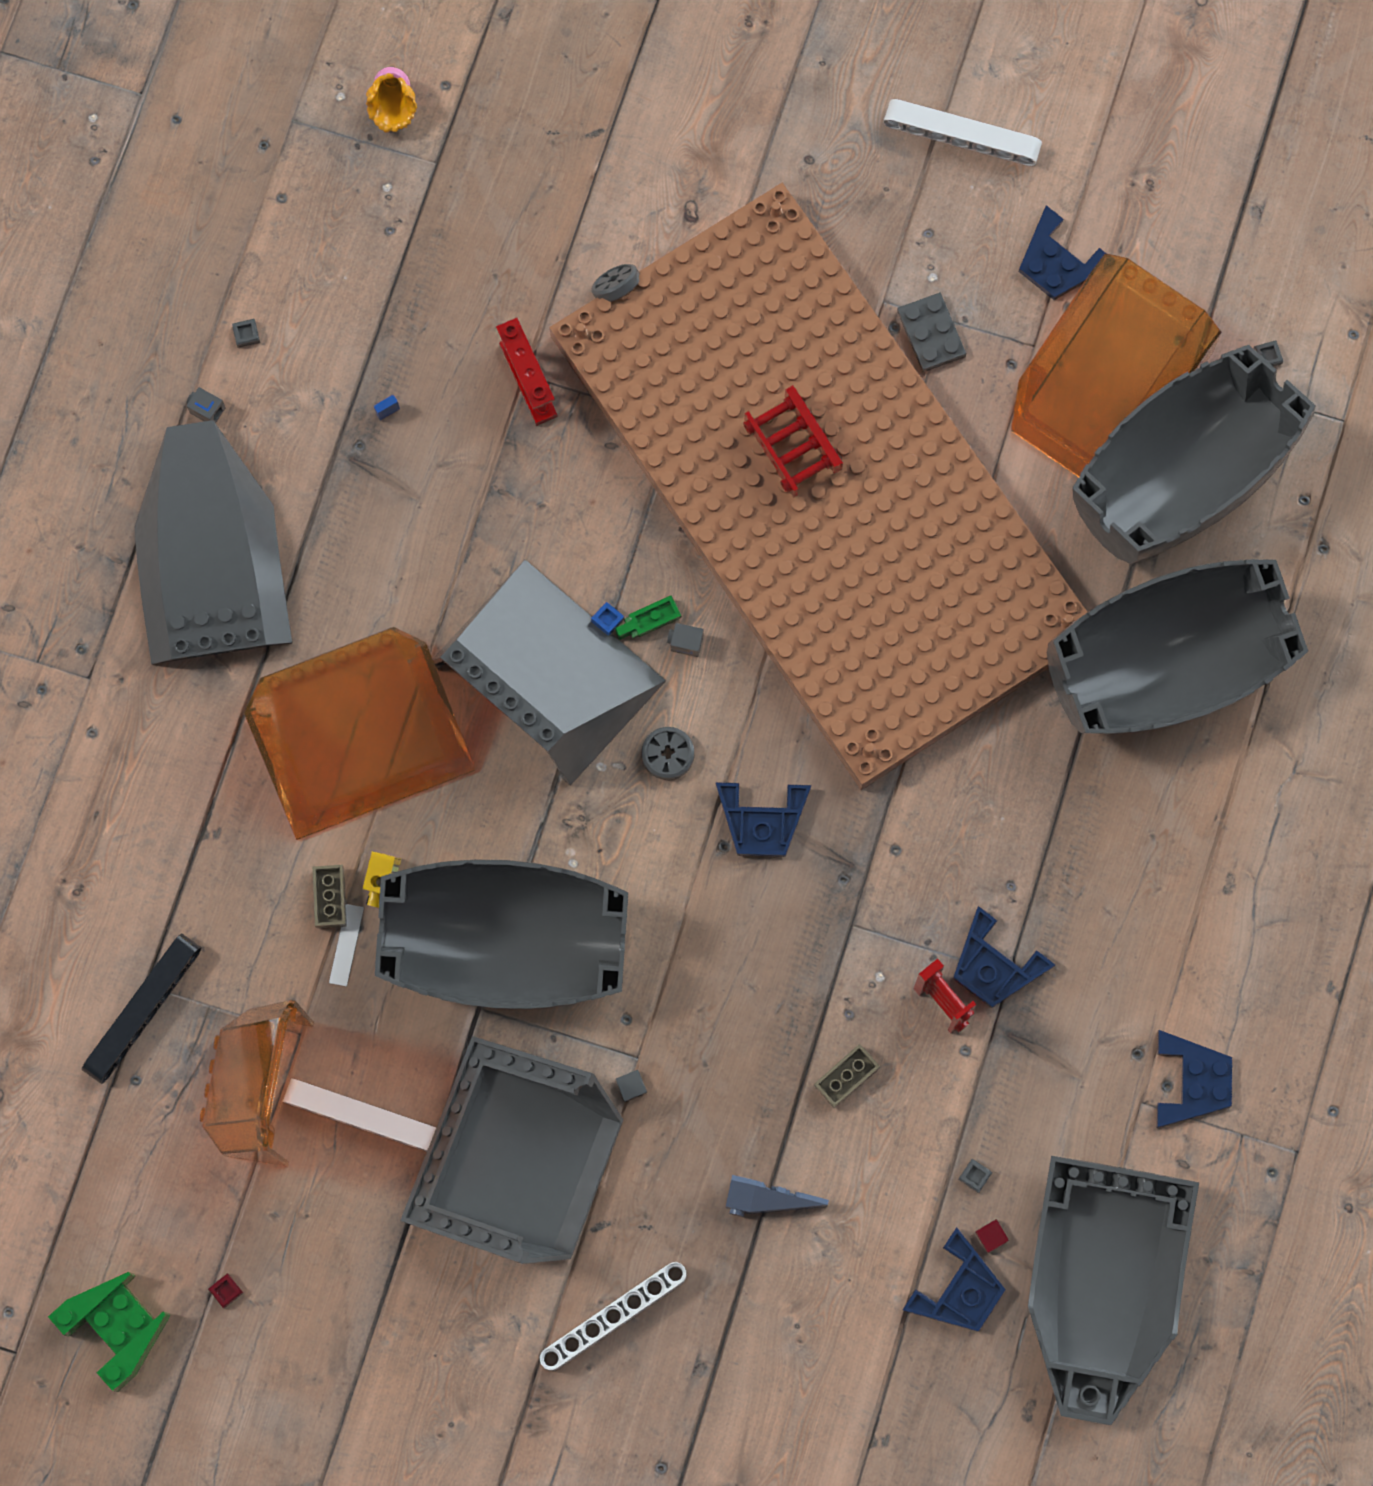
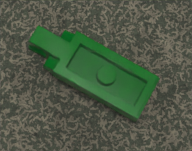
(649, 618)

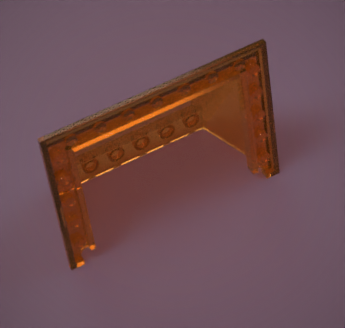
(356, 730)

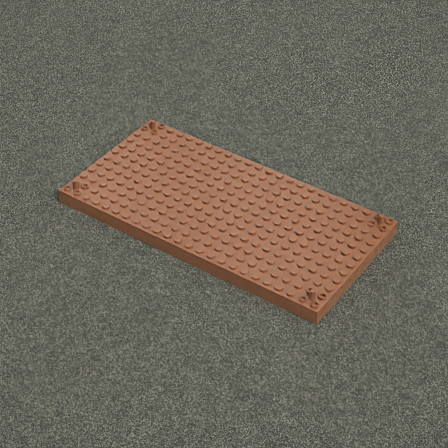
(880, 589)

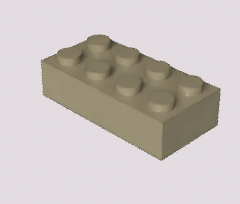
(329, 896)
(846, 1076)

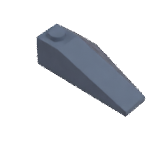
(754, 1197)

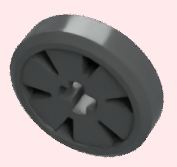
(616, 282)
(678, 763)

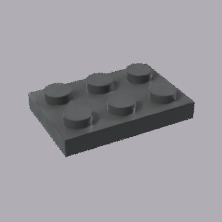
(931, 332)

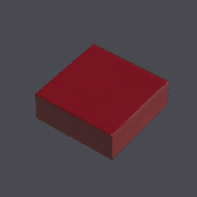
(992, 1236)
(225, 1290)

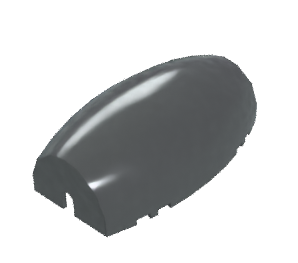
(1190, 455)
(1175, 647)
(501, 933)

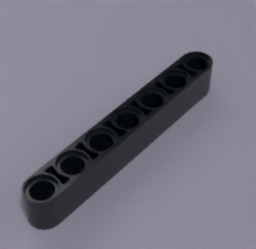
(141, 1008)

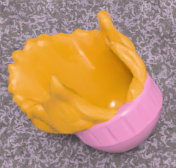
(391, 100)

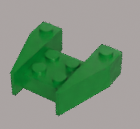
(119, 1321)

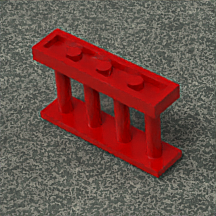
(526, 371)
(804, 421)
(932, 983)

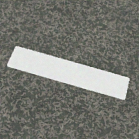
(346, 946)

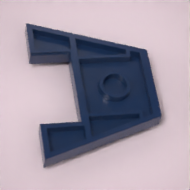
(1050, 264)
(762, 829)
(989, 972)
(1204, 1080)
(969, 1294)

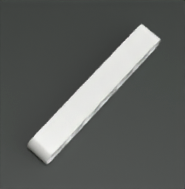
(962, 132)
(359, 1114)
(601, 1317)

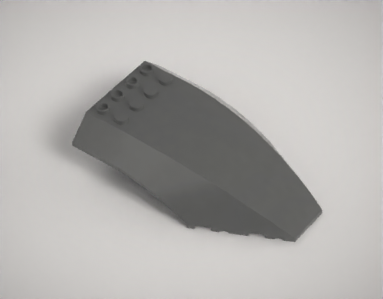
(207, 552)
(1107, 1280)

